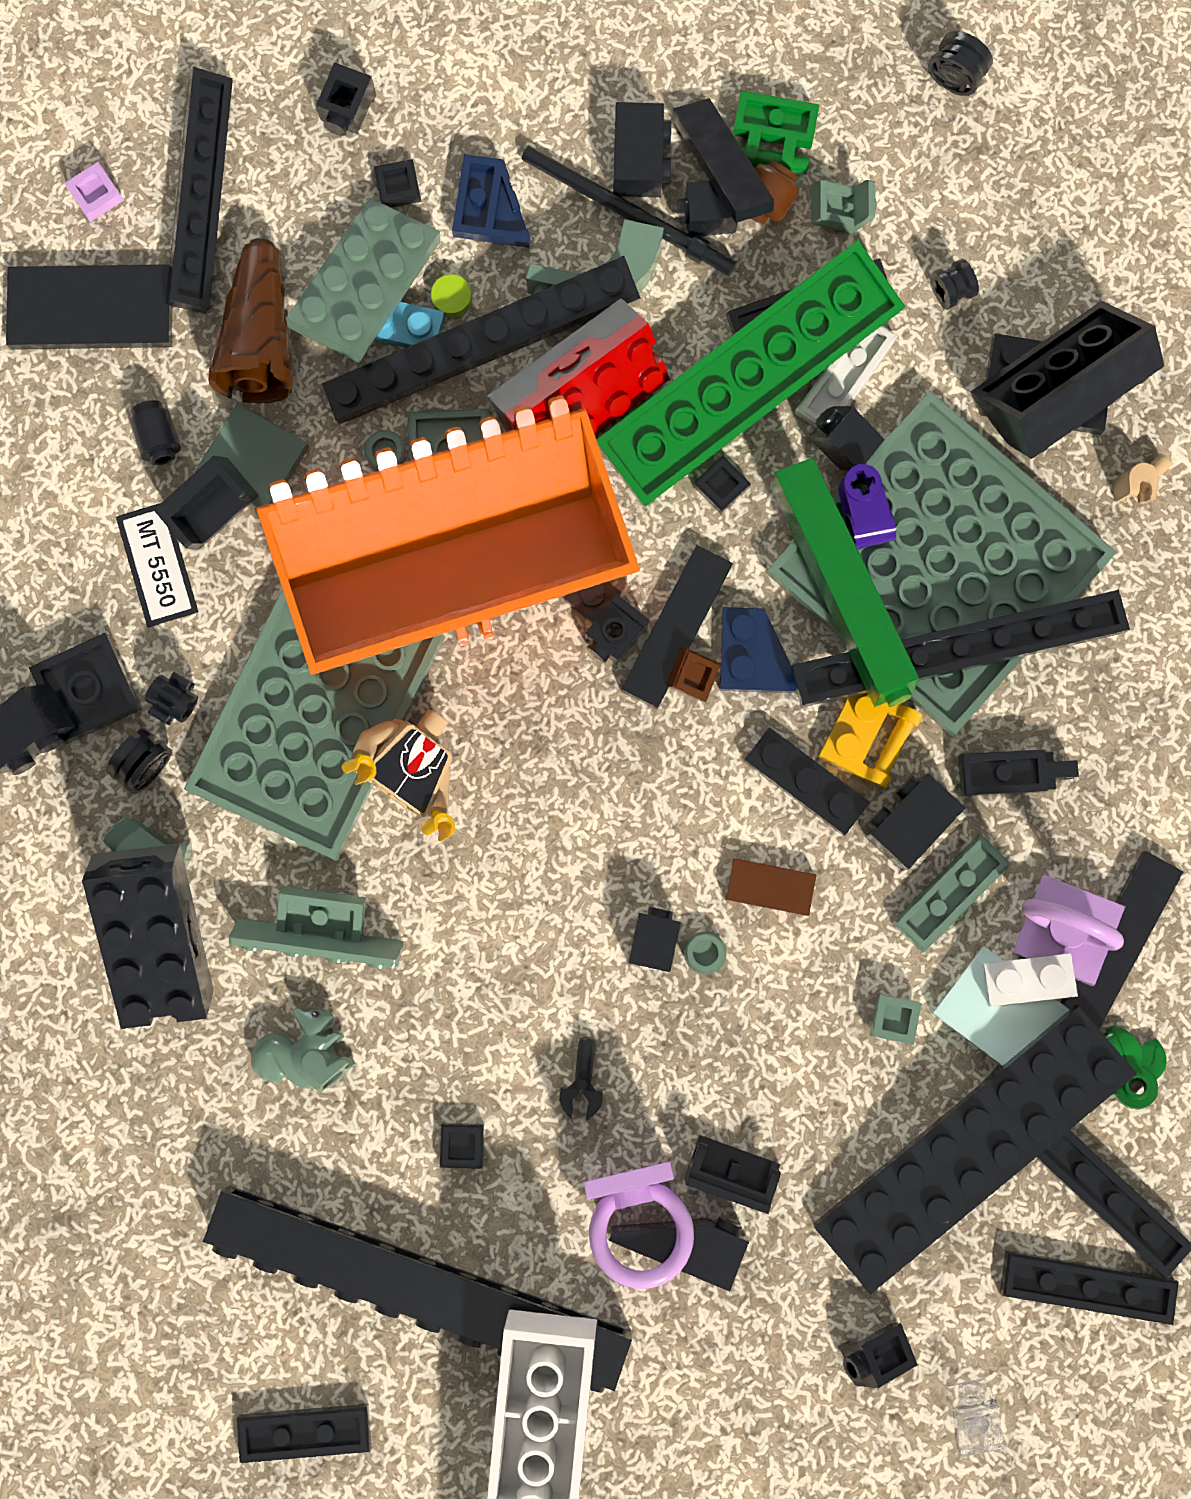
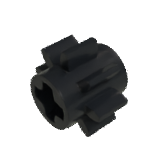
(171, 698)

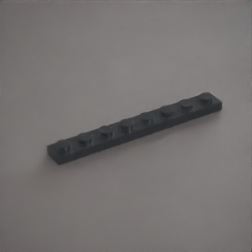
(480, 340)
(974, 645)

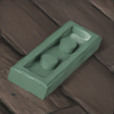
(951, 893)

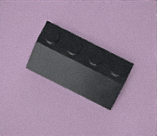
(1069, 377)

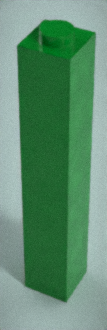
(845, 584)

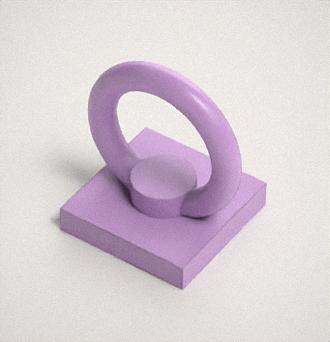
(1073, 922)
(629, 1190)

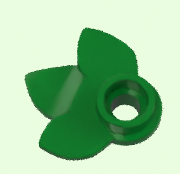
(1147, 1061)

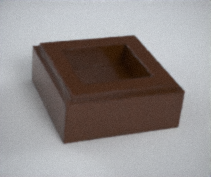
(693, 674)

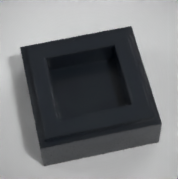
(397, 183)
(721, 484)
(462, 1145)

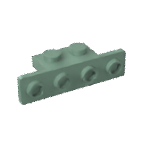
(320, 927)

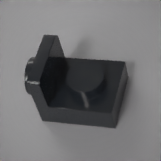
(878, 1357)

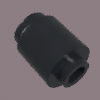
(154, 432)

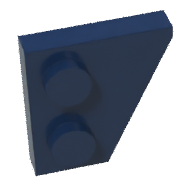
(488, 205)

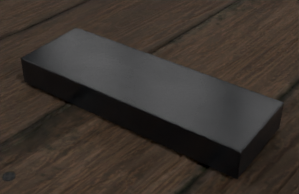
(304, 1433)

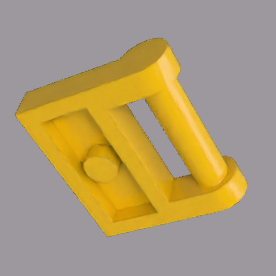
(856, 731)

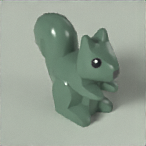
(309, 1061)

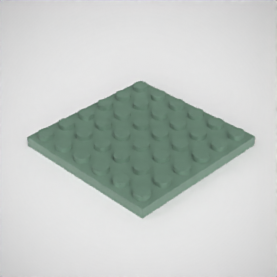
(966, 549)

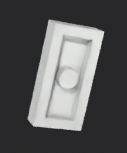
(1030, 979)

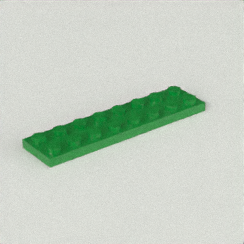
(750, 374)

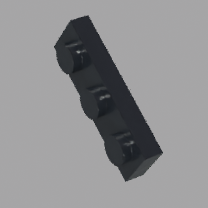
(806, 781)

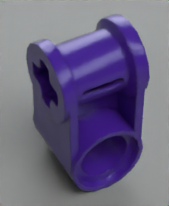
(868, 514)

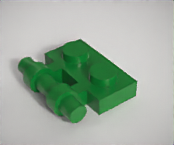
(777, 122)

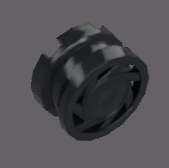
(960, 63)
(139, 761)

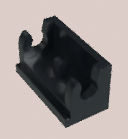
(733, 1174)

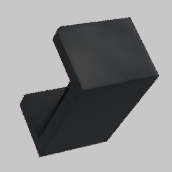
(206, 502)

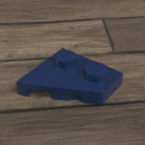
(752, 654)

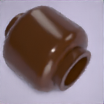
(782, 188)

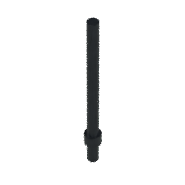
(696, 247)

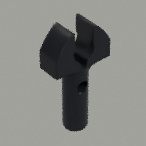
(582, 1080)

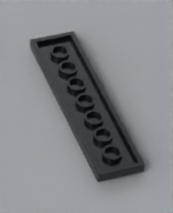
(974, 1149)

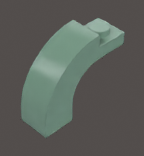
(637, 242)

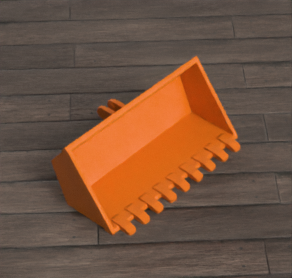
(446, 536)

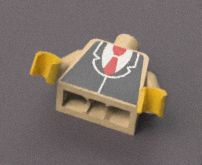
(408, 768)

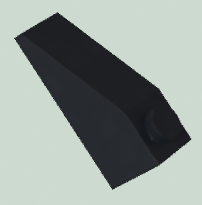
(715, 1250)

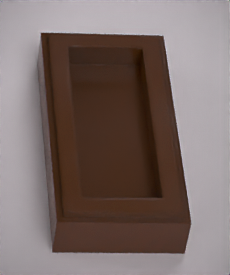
(771, 887)

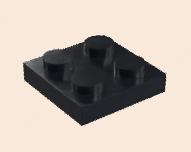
(89, 685)

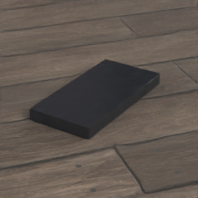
(88, 307)

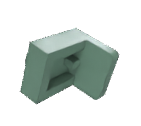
(843, 206)

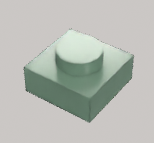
(895, 1019)

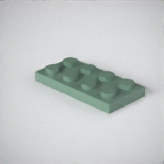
(363, 280)

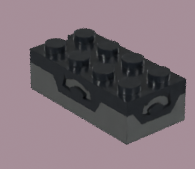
(148, 935)

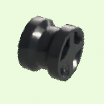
(954, 283)

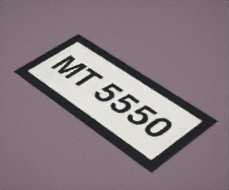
(156, 567)

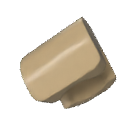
(1141, 480)

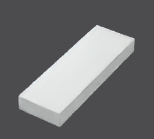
(846, 376)

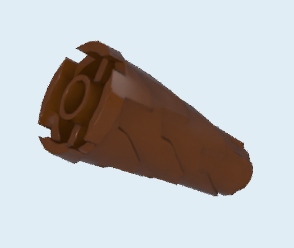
(254, 335)

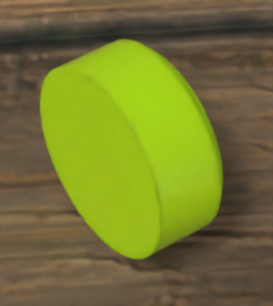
(451, 295)

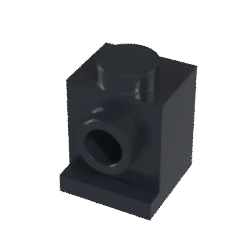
(341, 89)
(632, 625)

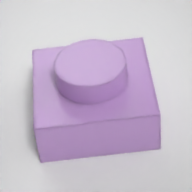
(94, 191)

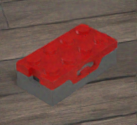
(598, 368)

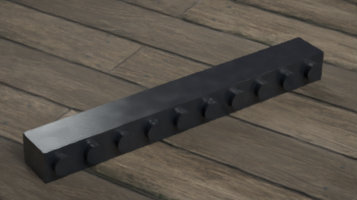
(389, 1277)

